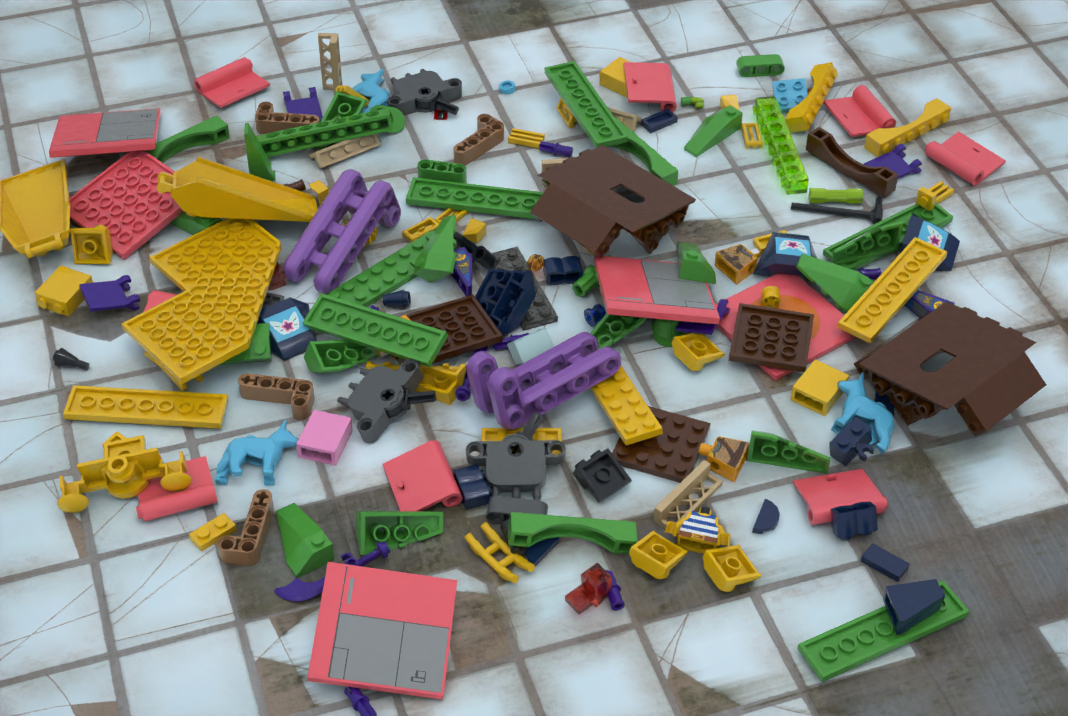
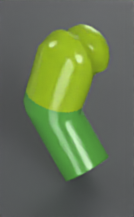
(697, 101)

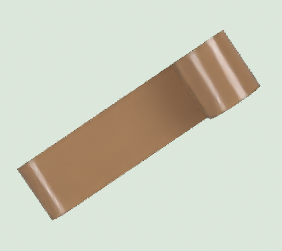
(270, 121)
(488, 135)
(279, 390)
(248, 548)

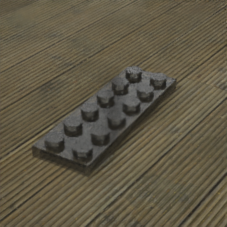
(540, 310)

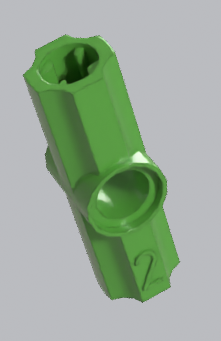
(586, 282)

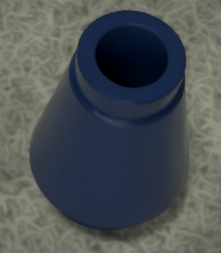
(397, 299)

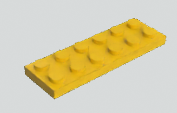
(626, 408)

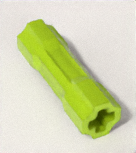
(822, 195)

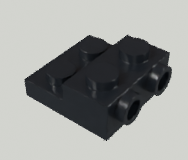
(601, 474)

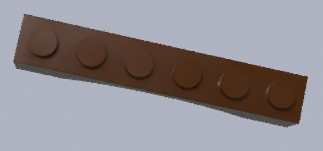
(825, 147)

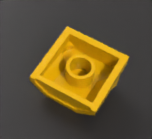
(91, 245)
(695, 350)
(656, 555)
(729, 567)

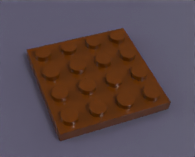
(465, 324)
(771, 337)
(668, 454)

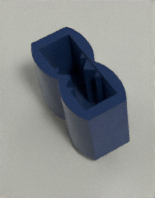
(562, 270)
(472, 486)
(854, 519)

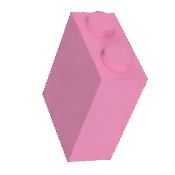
(324, 437)

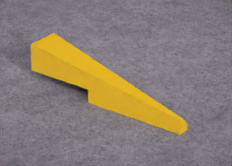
(441, 379)

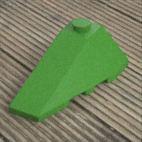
(869, 244)
(837, 281)
(336, 355)
(395, 528)
(303, 541)

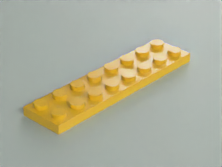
(892, 290)
(146, 406)

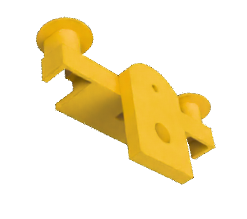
(123, 473)

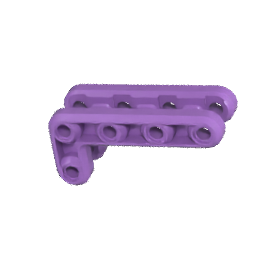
(368, 210)
(540, 381)

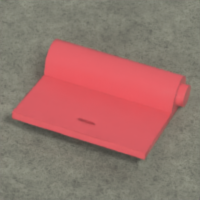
(230, 83)
(650, 84)
(860, 112)
(965, 158)
(425, 478)
(837, 490)
(158, 502)

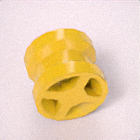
(770, 297)

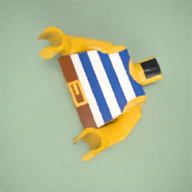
(698, 531)

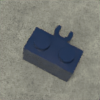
(852, 442)

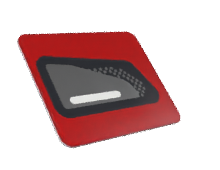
(440, 115)

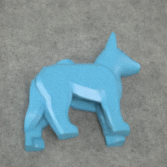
(371, 90)
(866, 410)
(256, 451)

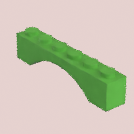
(205, 133)
(655, 162)
(614, 535)

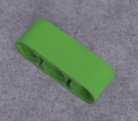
(760, 65)
(442, 171)

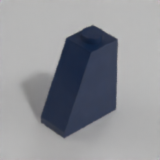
(912, 603)

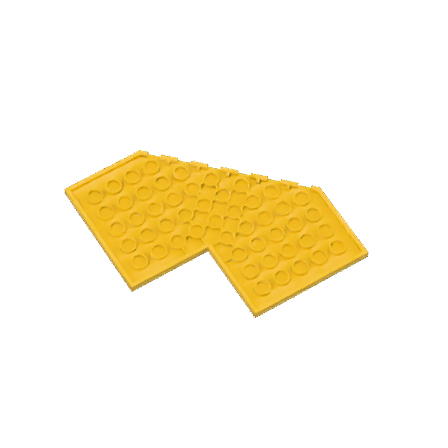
(223, 289)

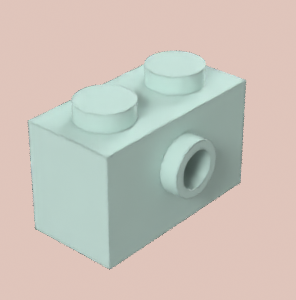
(530, 346)

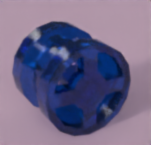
(594, 315)

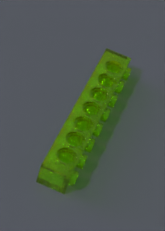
(780, 145)

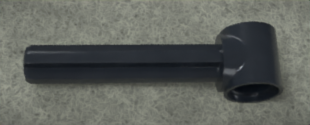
(479, 253)

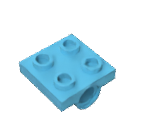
(789, 93)

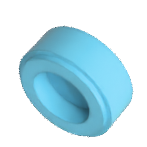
(507, 87)

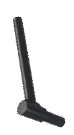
(875, 215)

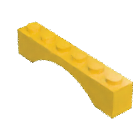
(803, 114)
(886, 139)

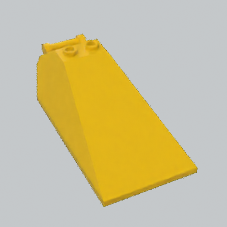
(225, 192)
(36, 209)

